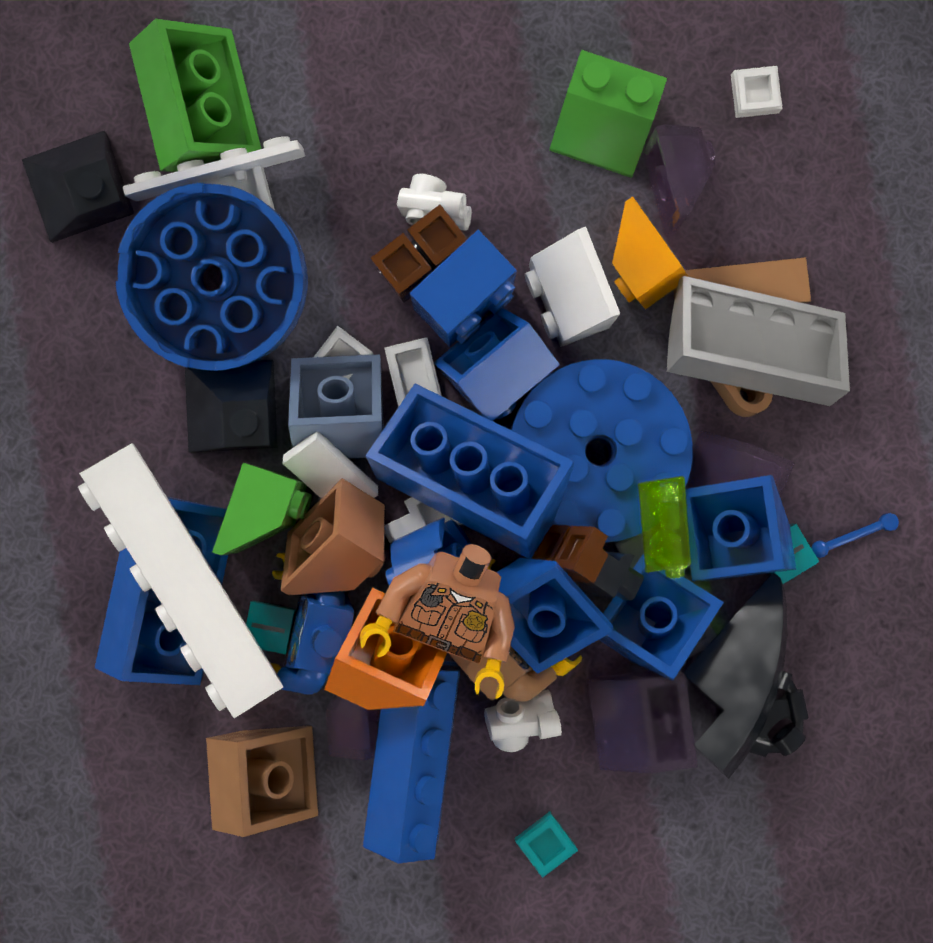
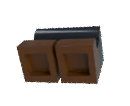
(409, 262)
(589, 566)

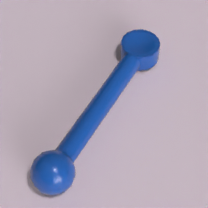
(886, 522)

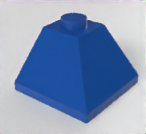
(660, 622)

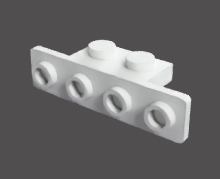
(234, 169)

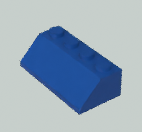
(471, 469)
(133, 637)
(412, 774)

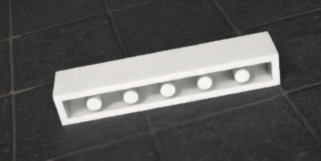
(181, 579)

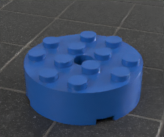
(164, 271)
(626, 412)

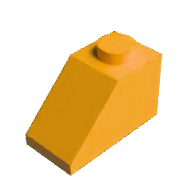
(643, 259)

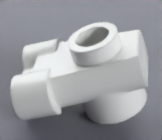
(426, 194)
(514, 721)

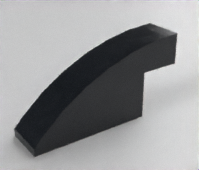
(742, 675)

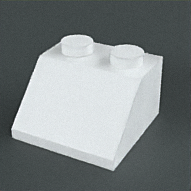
(572, 289)

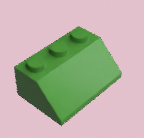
(192, 92)

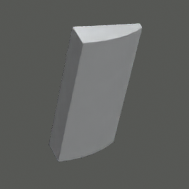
(758, 342)

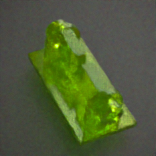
(665, 526)

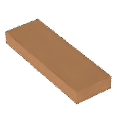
(777, 278)

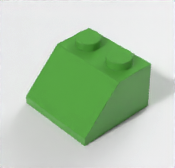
(607, 113)
(260, 508)

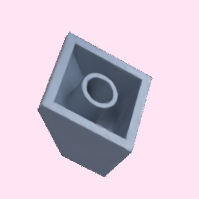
(337, 407)

